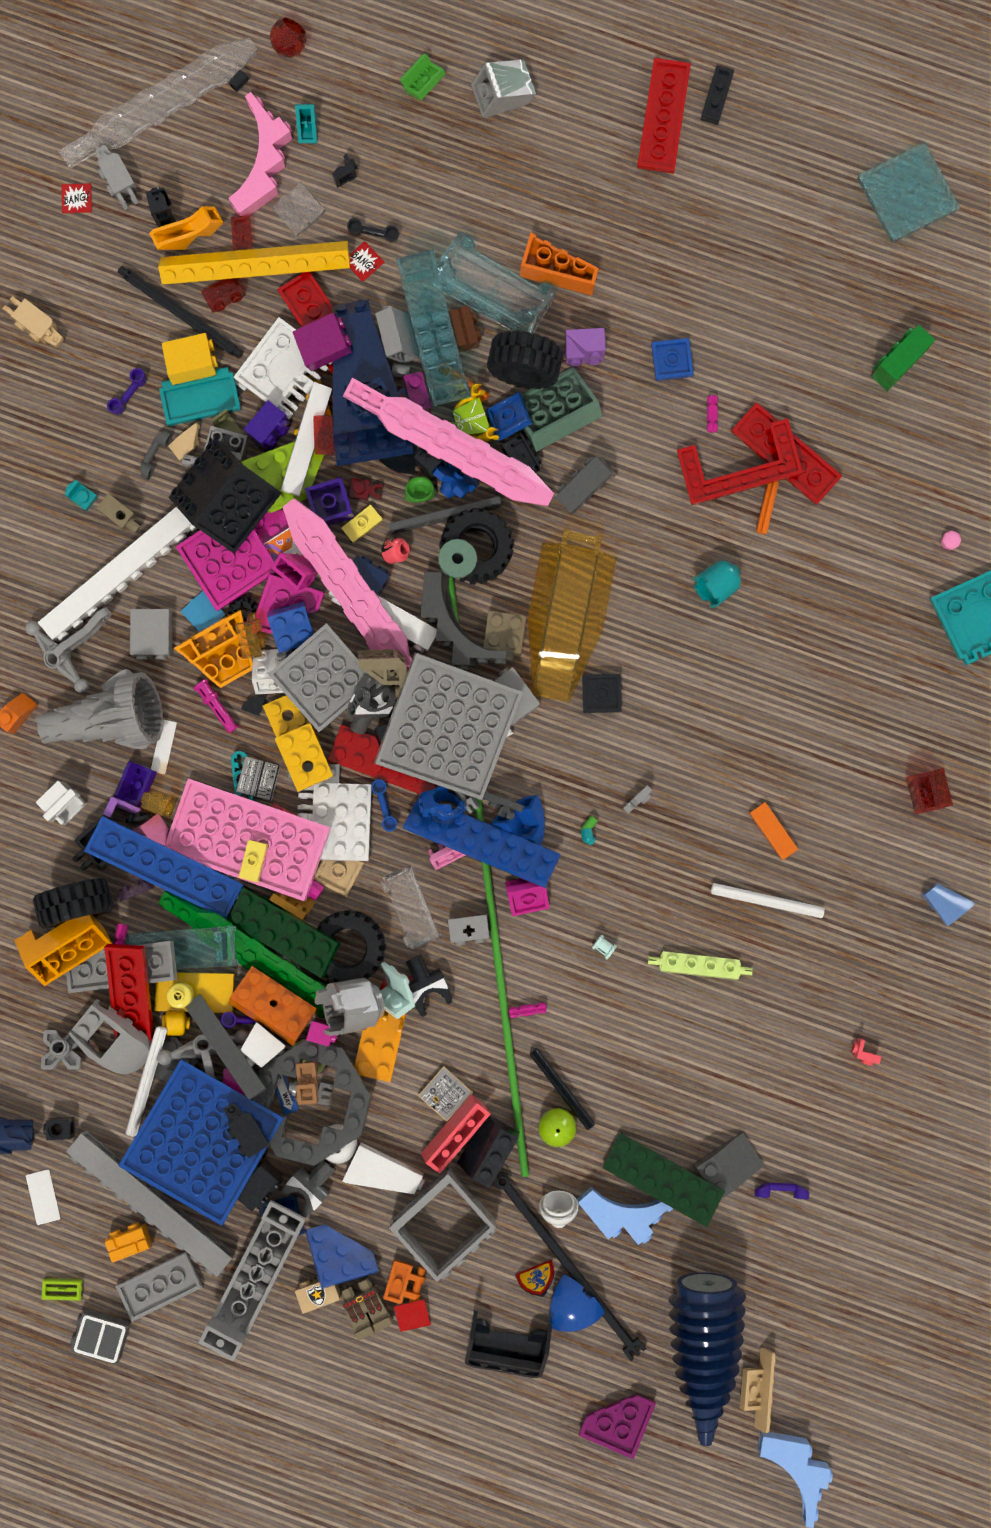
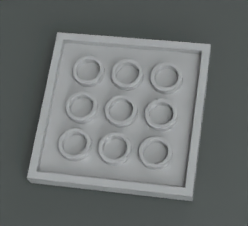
(321, 677)

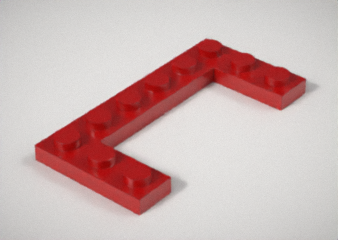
(785, 467)

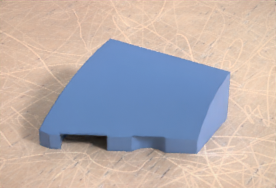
(946, 903)

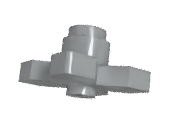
(55, 1056)

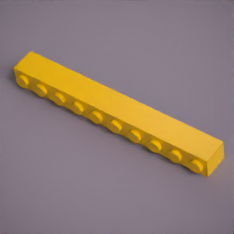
(254, 262)

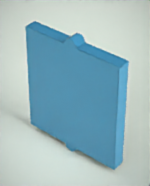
(201, 612)

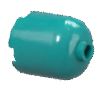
(717, 582)

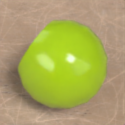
(554, 1120)

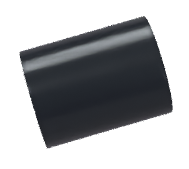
(238, 80)

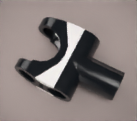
(425, 983)

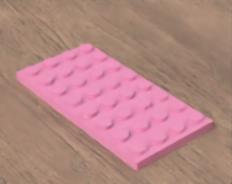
(217, 826)

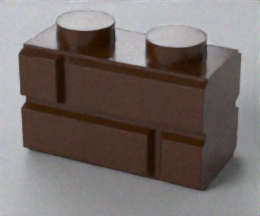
(464, 328)

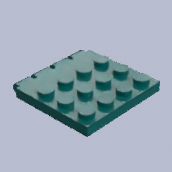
(967, 617)

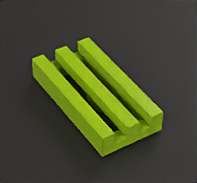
(78, 1289)

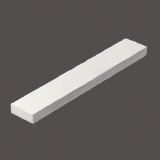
(304, 441)

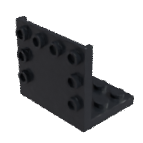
(223, 496)

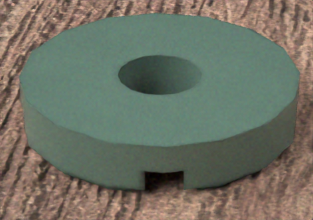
(457, 547)

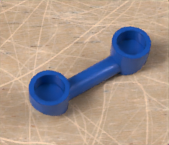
(379, 788)

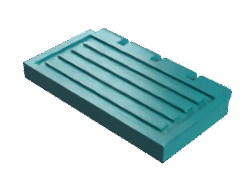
(199, 398)

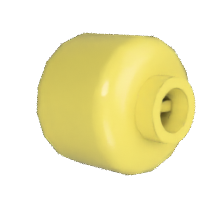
(185, 991)

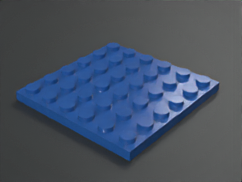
(187, 1143)

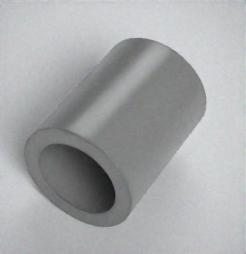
(400, 370)

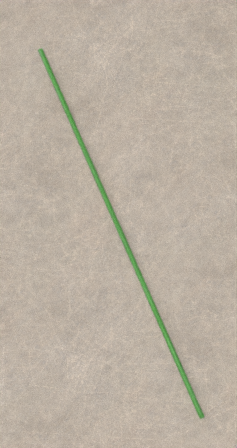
(500, 977)

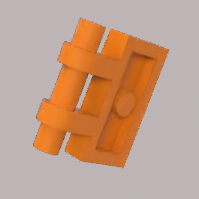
(398, 1282)

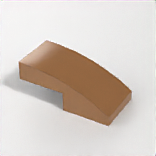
(307, 1082)

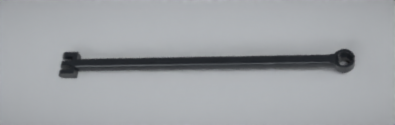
(569, 1266)

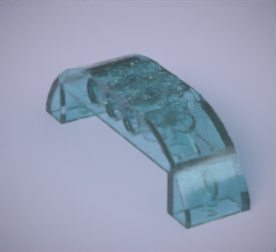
(432, 328)

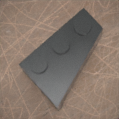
(585, 483)

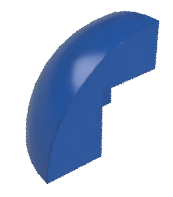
(525, 824)
(572, 1307)

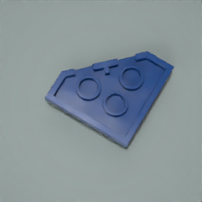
(338, 1257)

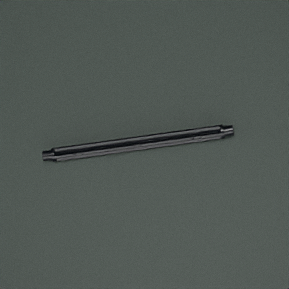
(180, 312)

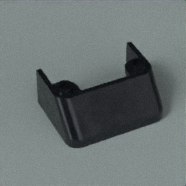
(507, 1351)

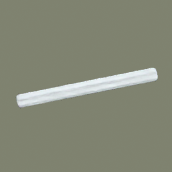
(767, 900)
(146, 1081)

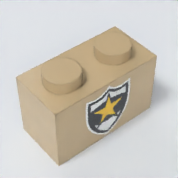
(312, 1296)

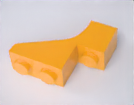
(183, 232)

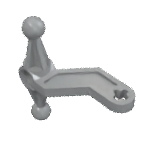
(58, 655)
(192, 1051)

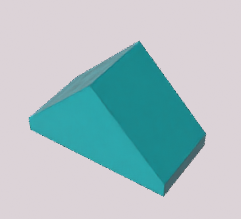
(306, 123)

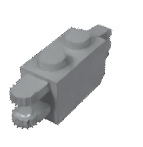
(117, 176)

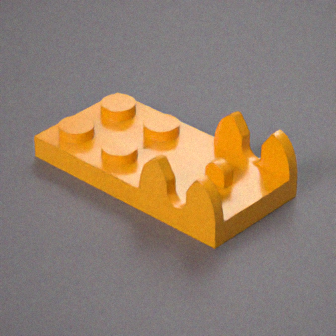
(379, 1048)

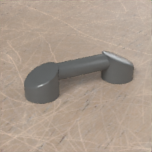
(164, 439)

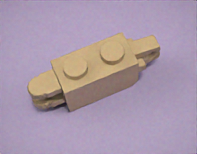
(34, 321)

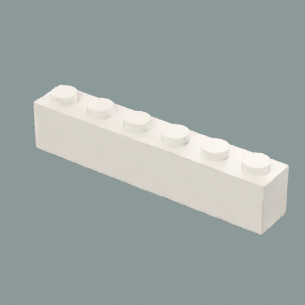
(416, 631)

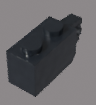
(246, 1130)

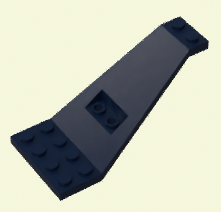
(361, 437)

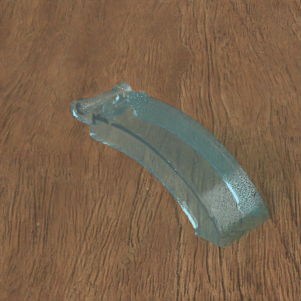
(195, 946)

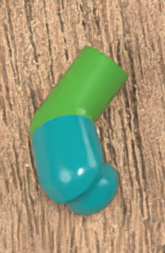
(586, 831)

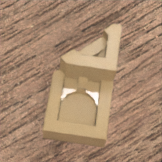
(185, 442)

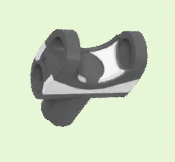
(366, 707)
(310, 1185)

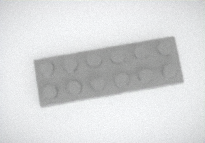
(93, 972)

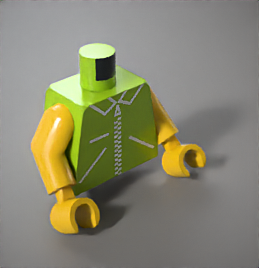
(471, 418)

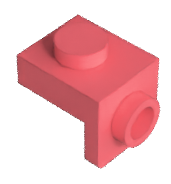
(867, 1058)

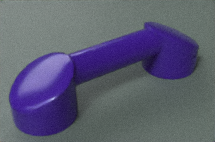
(138, 379)
(229, 1019)
(764, 1190)

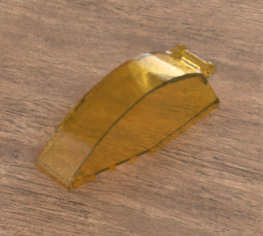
(567, 613)

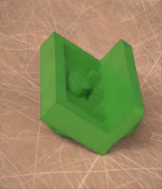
(421, 77)

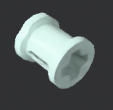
(604, 947)

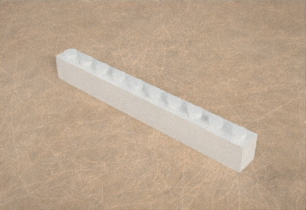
(116, 575)

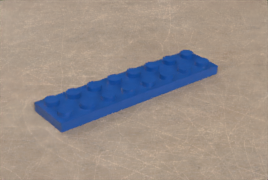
(487, 844)
(163, 867)

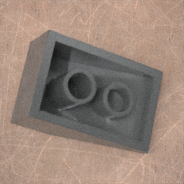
(730, 1164)

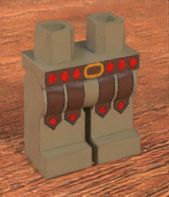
(366, 1309)

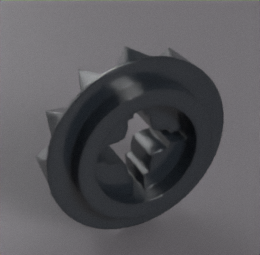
(248, 604)

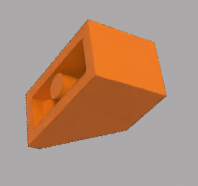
(16, 713)

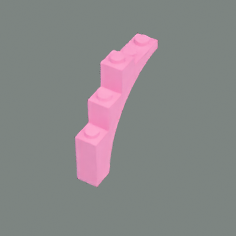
(260, 184)

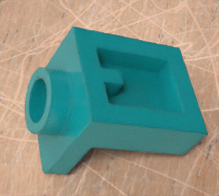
(80, 495)

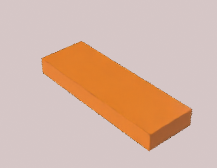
(773, 831)

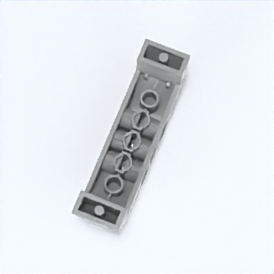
(252, 1280)

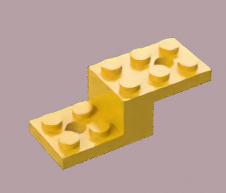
(297, 744)

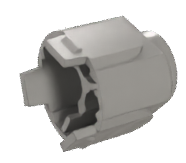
(350, 1006)

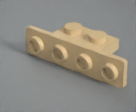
(758, 1388)

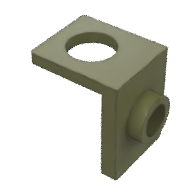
(226, 422)

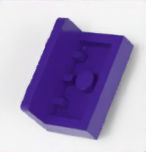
(134, 783)

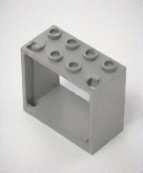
(456, 1257)

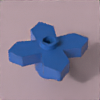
(454, 481)

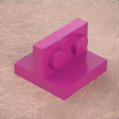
(526, 897)

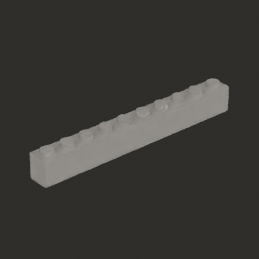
(151, 1203)

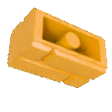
(128, 1242)

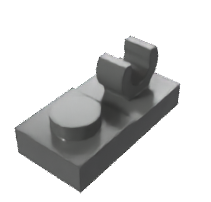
(507, 806)

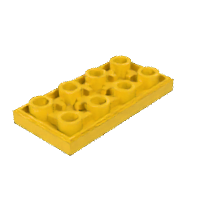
(213, 987)

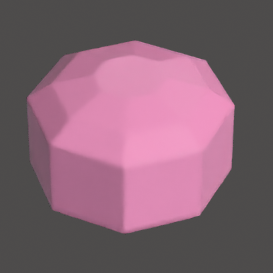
(951, 540)

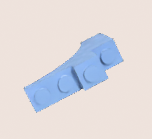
(612, 1215)
(809, 1474)

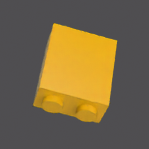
(189, 358)

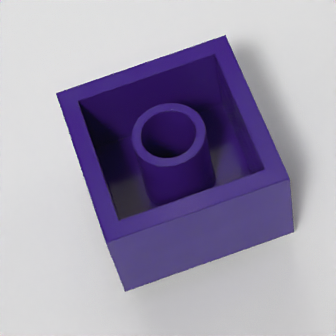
(267, 427)
(330, 501)

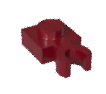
(361, 489)

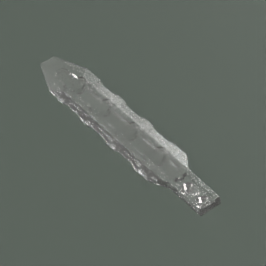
(161, 100)

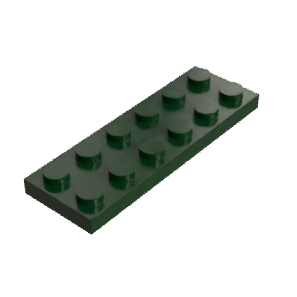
(284, 932)
(663, 1179)

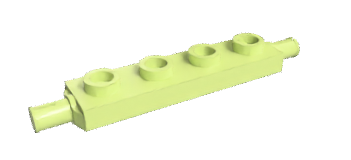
(700, 965)

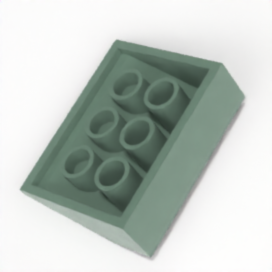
(559, 409)

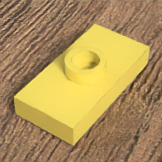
(362, 524)
(253, 861)

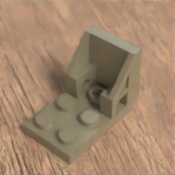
(379, 666)

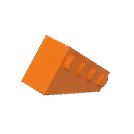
(551, 265)

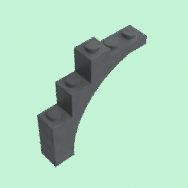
(438, 610)

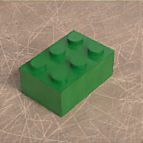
(902, 357)

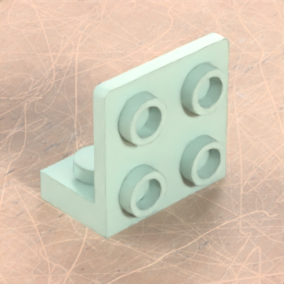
(397, 995)

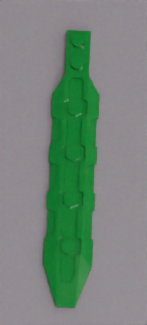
(249, 950)

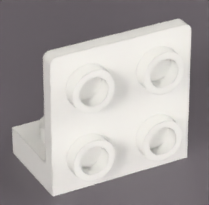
(262, 666)

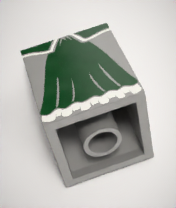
(502, 87)

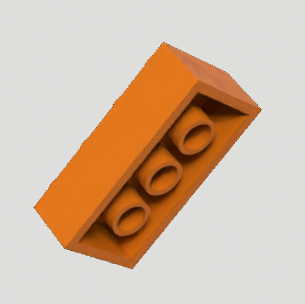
(254, 1000)

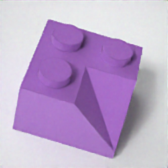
(585, 346)

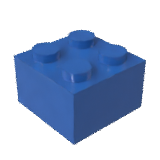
(290, 626)

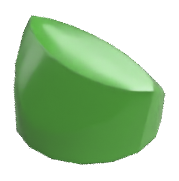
(419, 490)

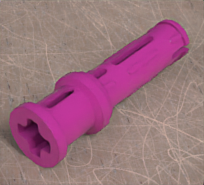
(211, 698)

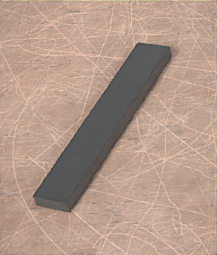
(441, 516)
(225, 1047)

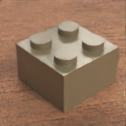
(504, 632)

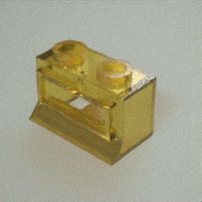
(158, 803)

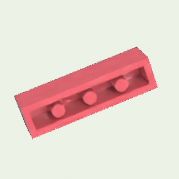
(455, 1134)

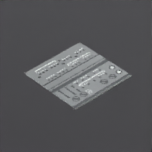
(258, 778)

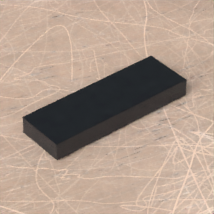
(717, 95)

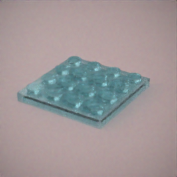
(908, 192)

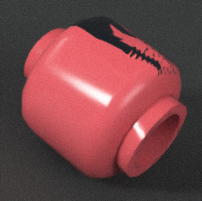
(395, 550)

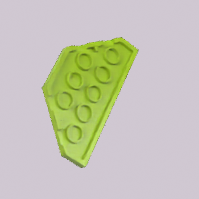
(273, 466)

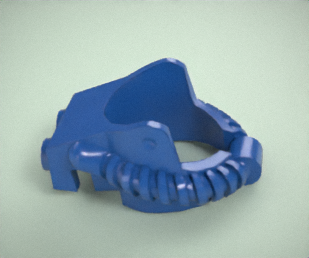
(443, 811)

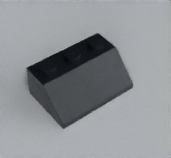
(488, 1150)

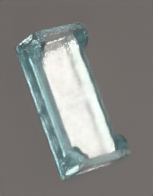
(492, 287)

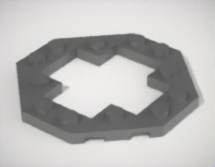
(346, 1079)

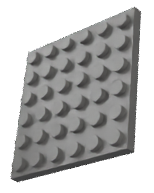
(448, 726)

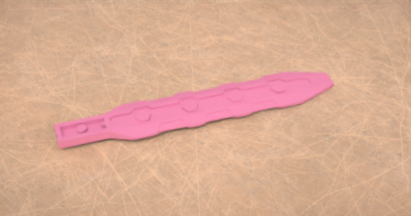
(452, 445)
(343, 580)

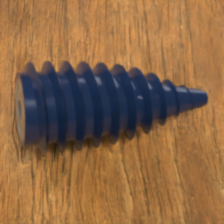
(708, 1344)

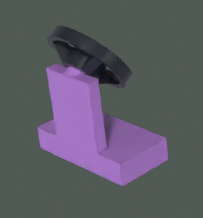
(136, 811)

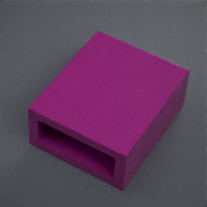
(322, 341)

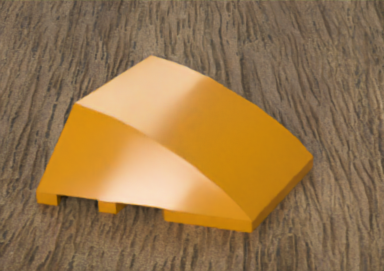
(217, 651)

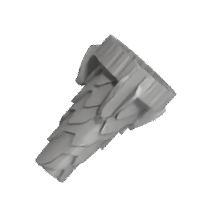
(123, 712)

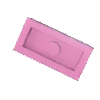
(443, 856)

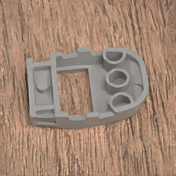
(128, 1050)

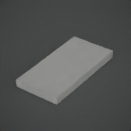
(159, 1286)

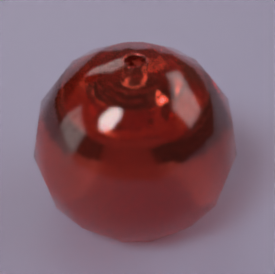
(288, 37)

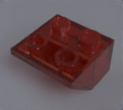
(929, 791)

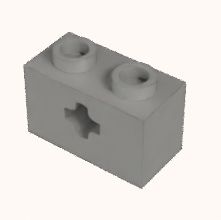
(458, 924)

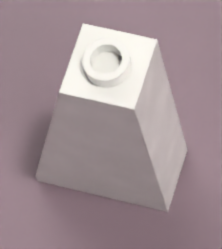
(381, 1171)

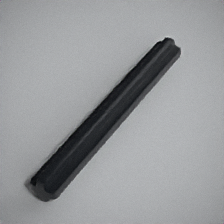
(562, 1089)

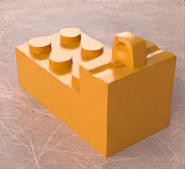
(61, 947)

